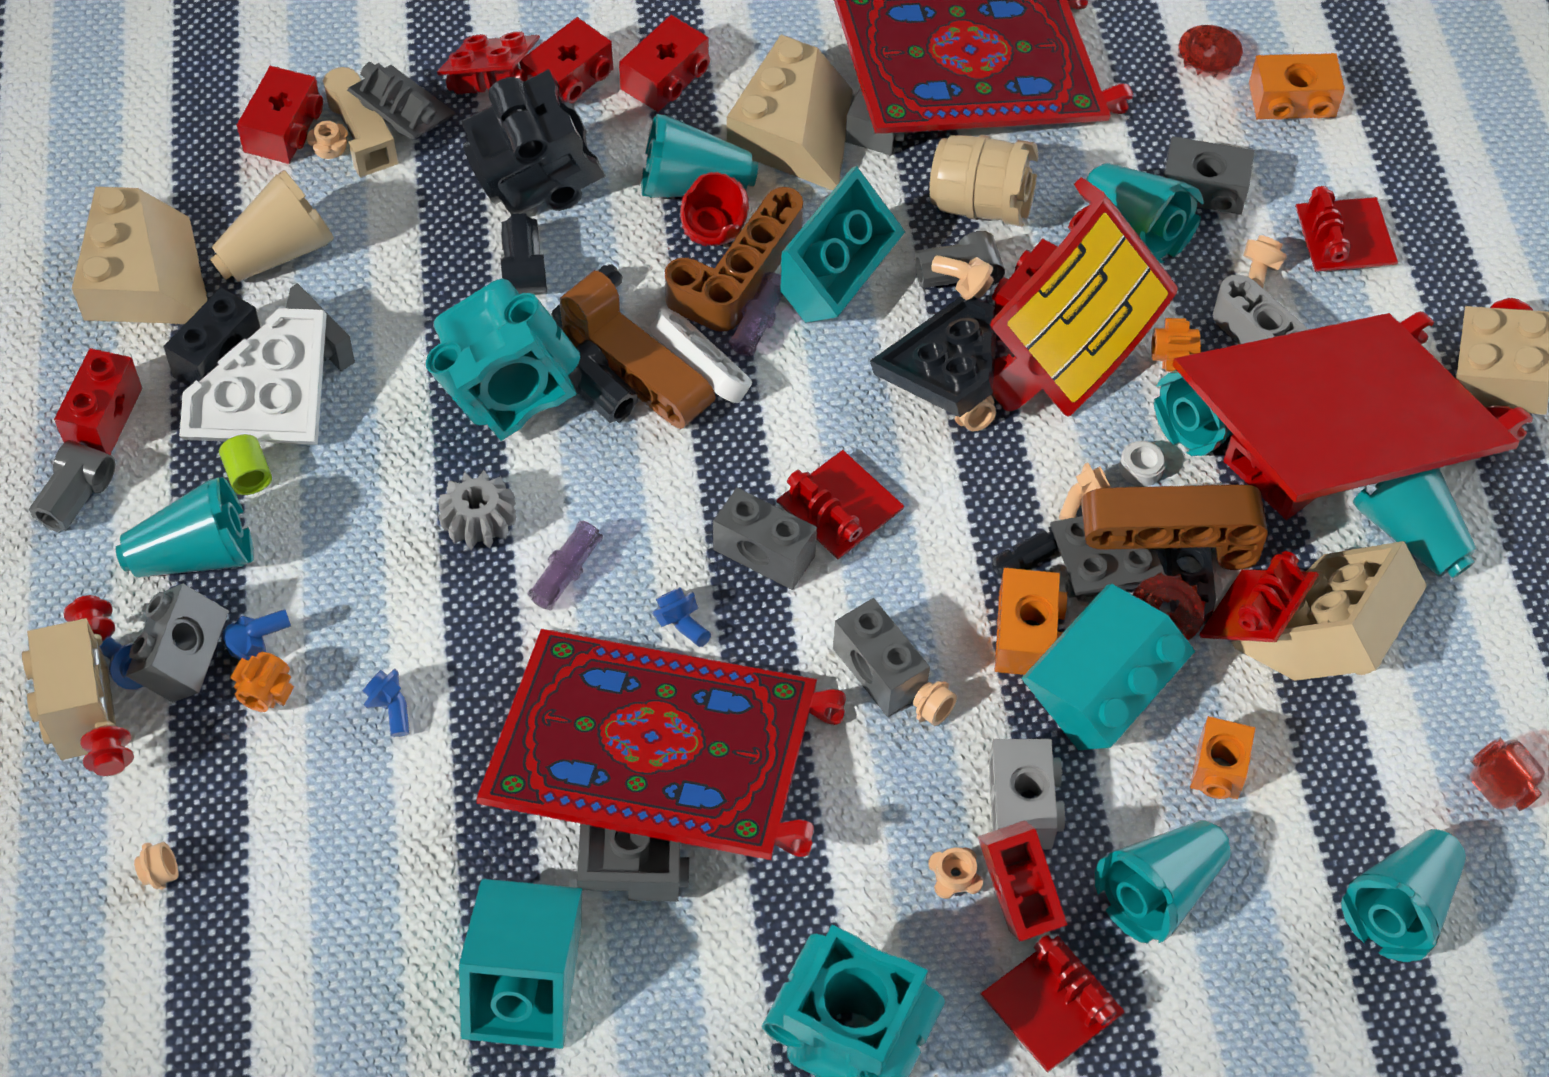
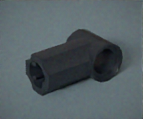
(522, 257)
(601, 385)

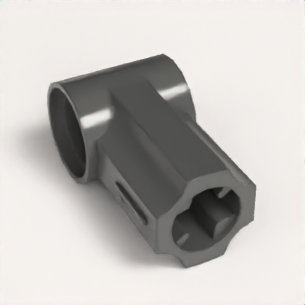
(975, 244)
(76, 474)

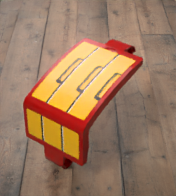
(1080, 310)

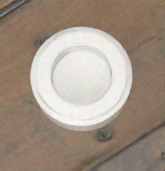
(1142, 463)

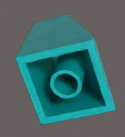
(519, 963)

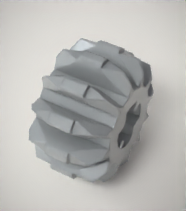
(477, 510)

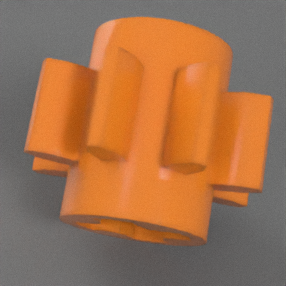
(1174, 342)
(262, 682)

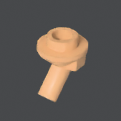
(1264, 254)
(973, 277)
(1086, 481)

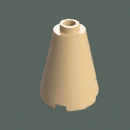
(270, 231)

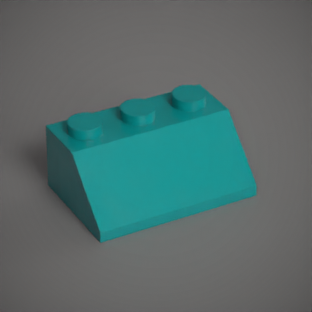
(838, 249)
(1107, 667)

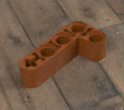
(719, 293)
(648, 367)
(1179, 518)

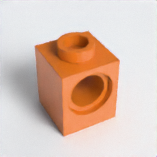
(1225, 741)

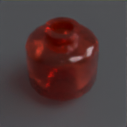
(1507, 774)

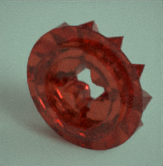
(1201, 38)
(1190, 609)

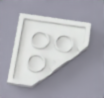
(263, 385)

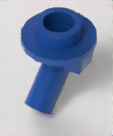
(675, 609)
(245, 635)
(119, 663)
(385, 692)

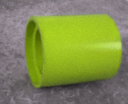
(245, 464)

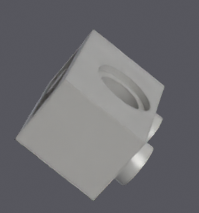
(1028, 766)

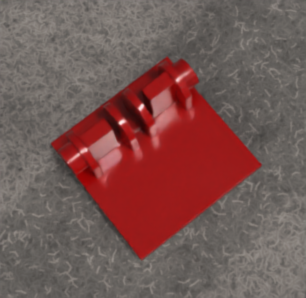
(485, 61)
(1345, 232)
(840, 502)
(1261, 602)
(1052, 1002)

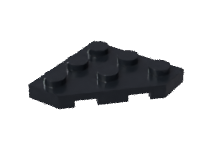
(946, 357)

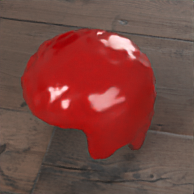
(714, 209)

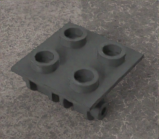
(399, 100)
(1095, 568)

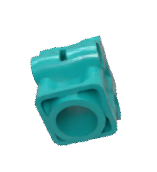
(502, 357)
(850, 976)

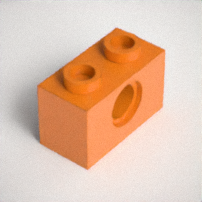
(1296, 86)
(1021, 598)

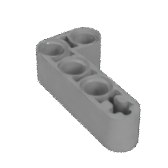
(1250, 312)

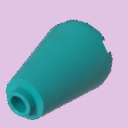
(683, 153)
(1153, 205)
(1187, 417)
(1424, 517)
(189, 535)
(1161, 878)
(1406, 896)

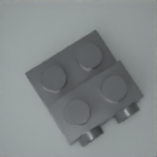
(630, 863)

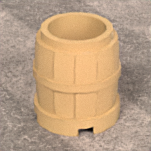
(984, 178)

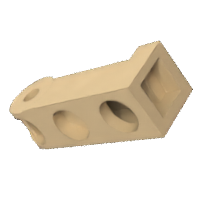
(372, 142)

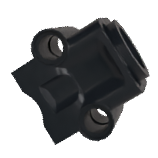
(530, 146)

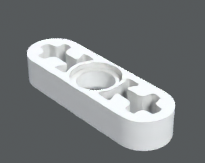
(700, 354)

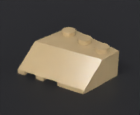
(794, 114)
(137, 261)
(1346, 615)

